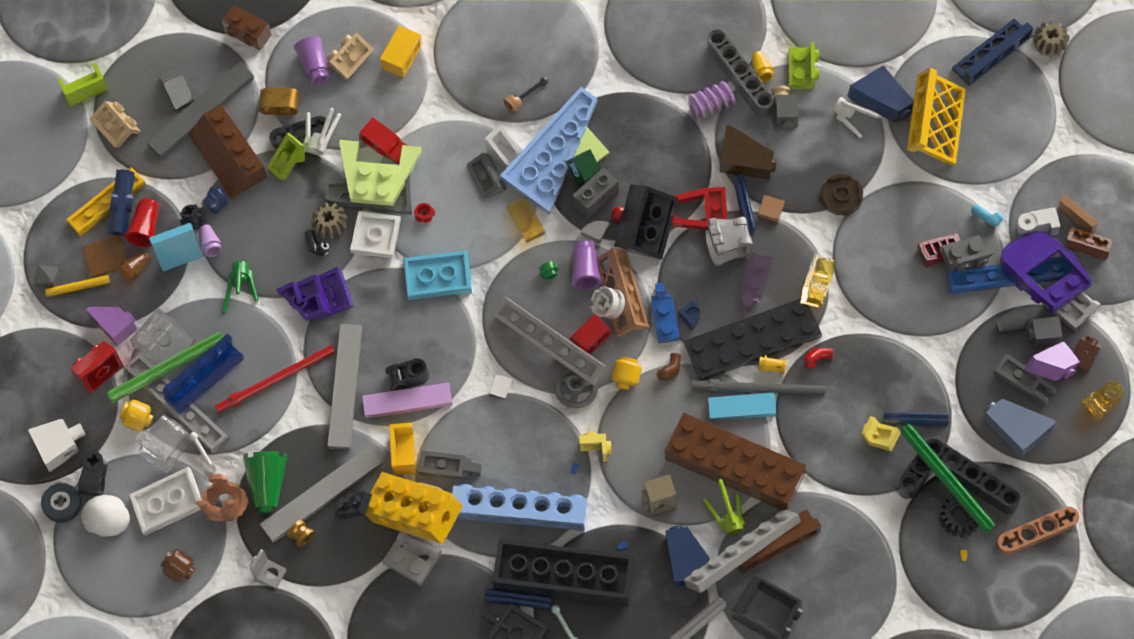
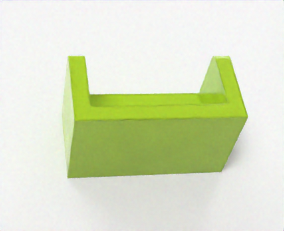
(84, 87)

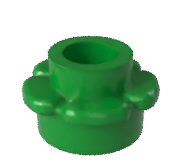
(548, 270)

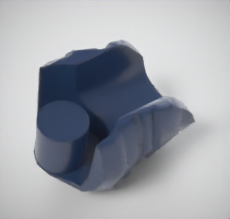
(215, 199)

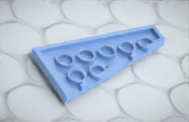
(542, 165)

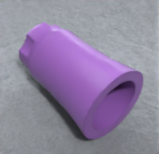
(312, 58)
(585, 266)

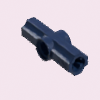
(121, 202)

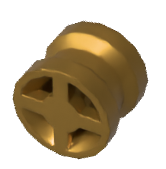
(300, 533)

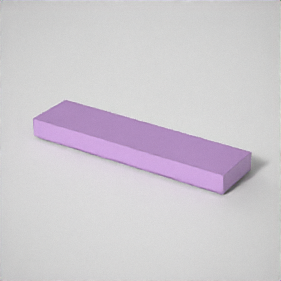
(407, 400)

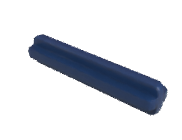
(744, 201)
(916, 418)
(517, 598)

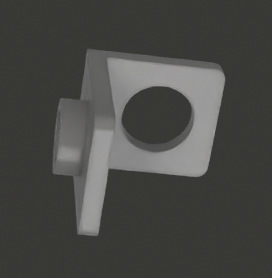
(261, 564)

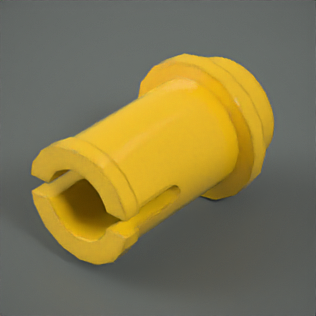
(770, 364)

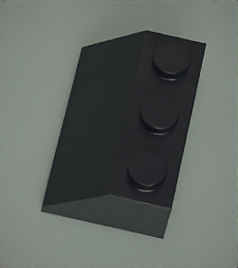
(646, 221)

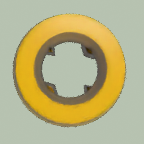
(762, 67)

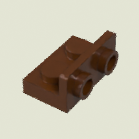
(1088, 243)

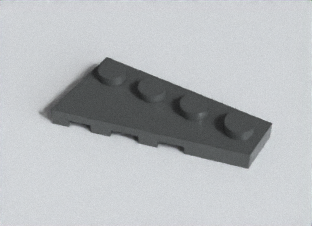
(337, 192)

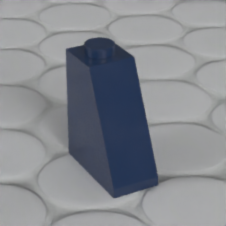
(882, 94)
(684, 554)

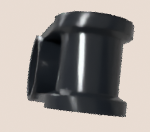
(405, 374)
(93, 478)

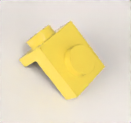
(880, 435)
(592, 441)

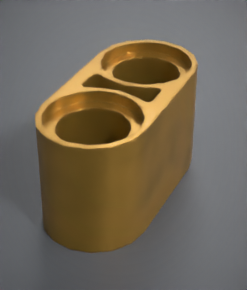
(278, 101)

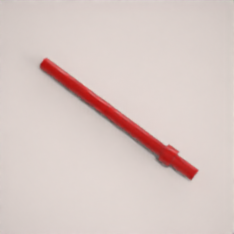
(237, 398)

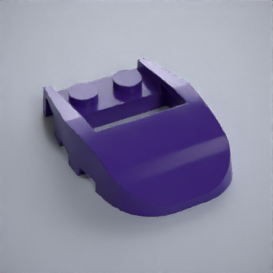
(1028, 253)

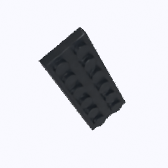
(752, 338)

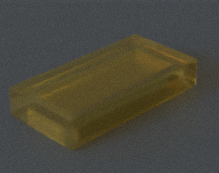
(526, 220)

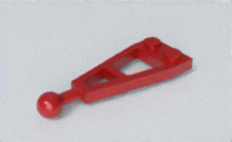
(714, 207)

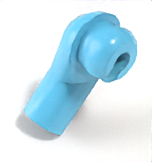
(993, 220)

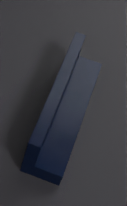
(993, 55)

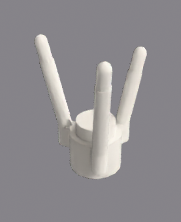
(846, 109)
(318, 142)

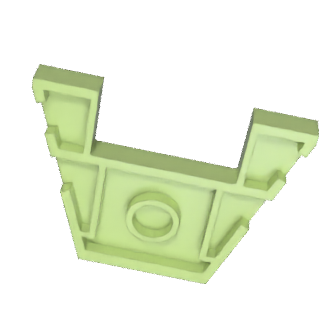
(376, 181)

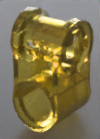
(1100, 403)

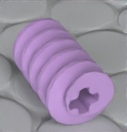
(710, 99)

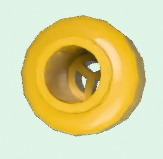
(626, 373)
(136, 415)

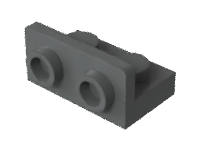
(965, 253)

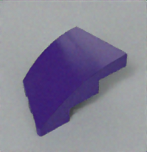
(318, 295)

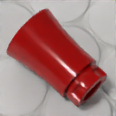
(143, 223)

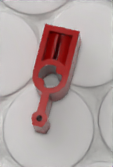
(382, 140)
(591, 334)

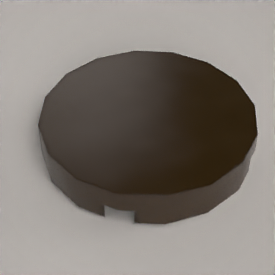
(841, 195)

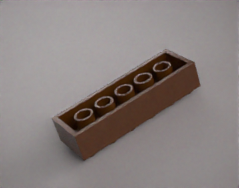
(735, 461)

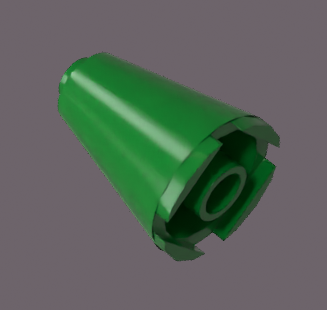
(265, 478)

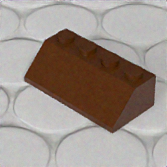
(227, 151)

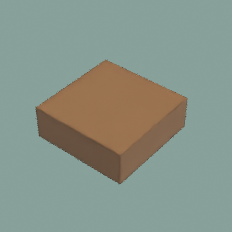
(771, 208)

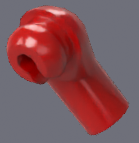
(816, 354)

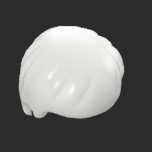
(105, 516)

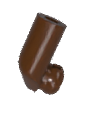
(671, 370)

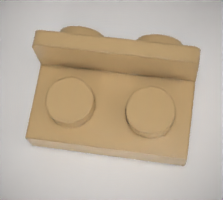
(349, 56)
(114, 123)

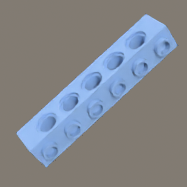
(528, 516)

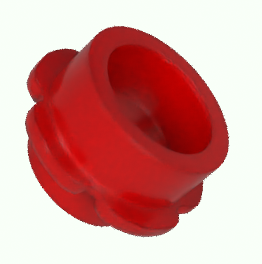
(424, 207)

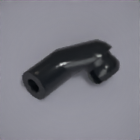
(314, 246)

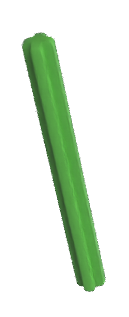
(162, 369)

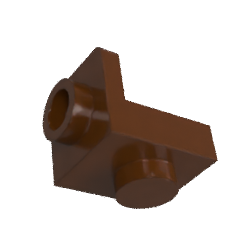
(1086, 351)

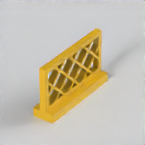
(924, 111)

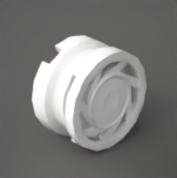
(607, 302)

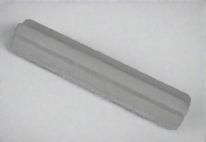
(701, 619)

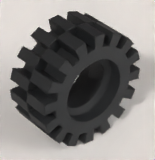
(952, 525)

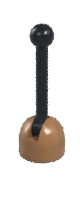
(514, 102)

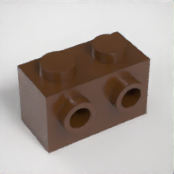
(246, 28)

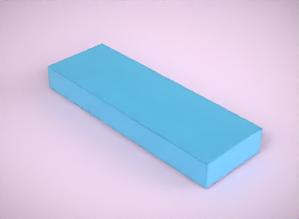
(741, 406)

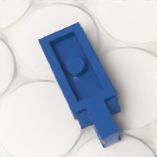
(664, 315)

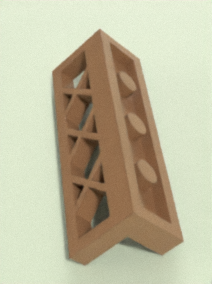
(622, 271)

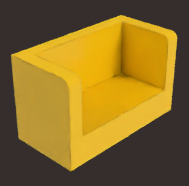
(401, 51)
(402, 449)

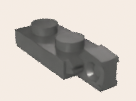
(447, 465)

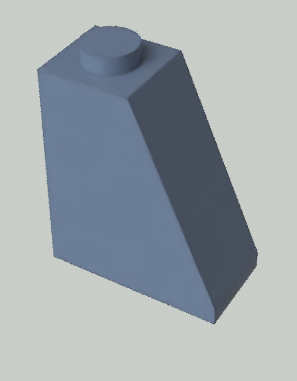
(1017, 425)

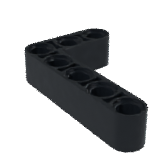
(964, 466)

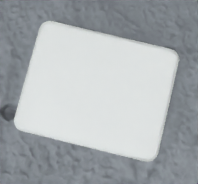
(500, 386)

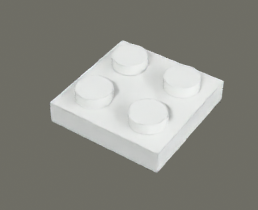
(375, 234)

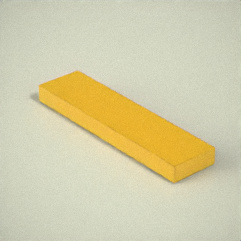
(98, 207)

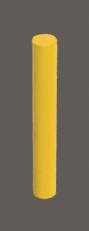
(77, 286)

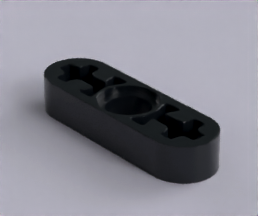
(282, 131)

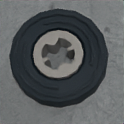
(52, 497)

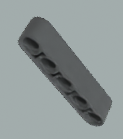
(743, 81)

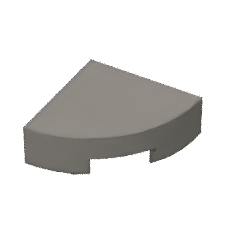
(595, 230)

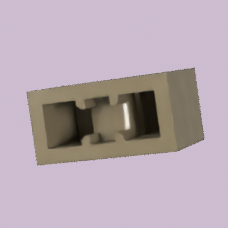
(659, 496)

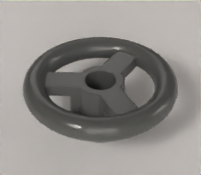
(573, 380)

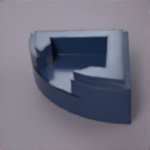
(690, 314)

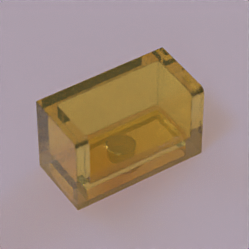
(818, 281)

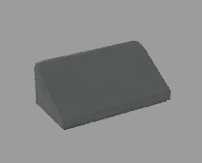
(486, 176)

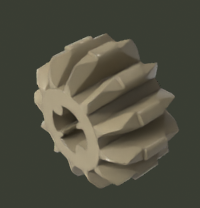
(1051, 38)
(327, 214)

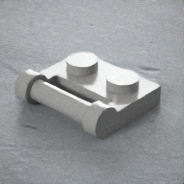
(1074, 314)
(409, 564)

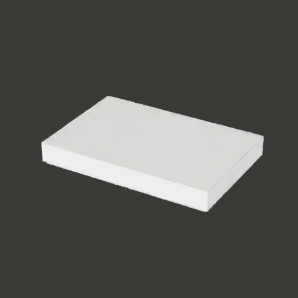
(166, 501)

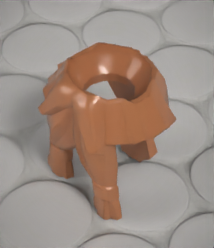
(232, 508)

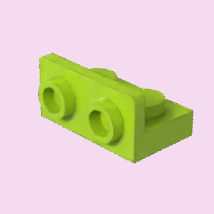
(802, 67)

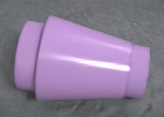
(210, 243)

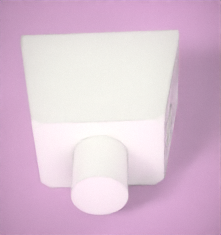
(56, 442)

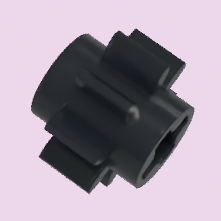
(192, 215)

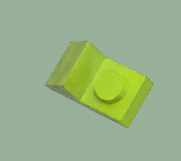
(286, 156)

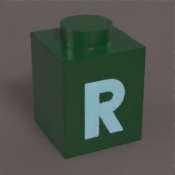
(583, 166)

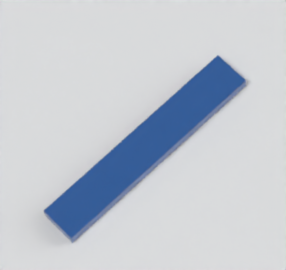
(994, 276)

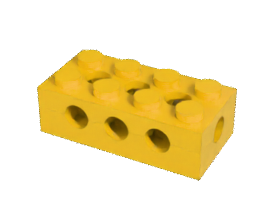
(436, 513)

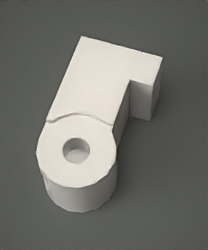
(1039, 221)

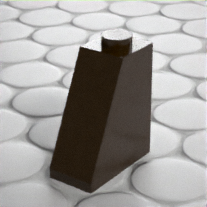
(746, 156)

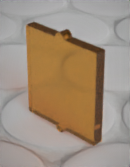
(105, 256)

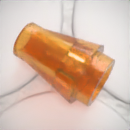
(133, 267)

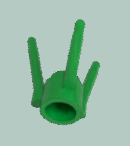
(239, 274)

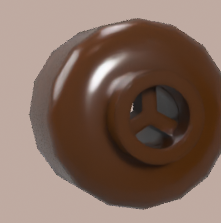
(177, 566)

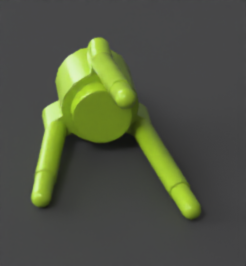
(732, 523)

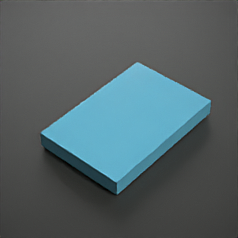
(176, 247)
(437, 275)

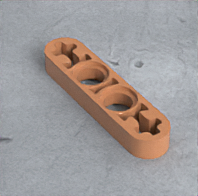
(1039, 533)

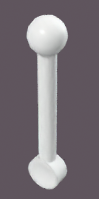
(211, 467)

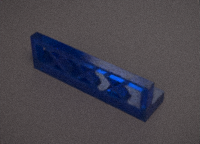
(202, 374)

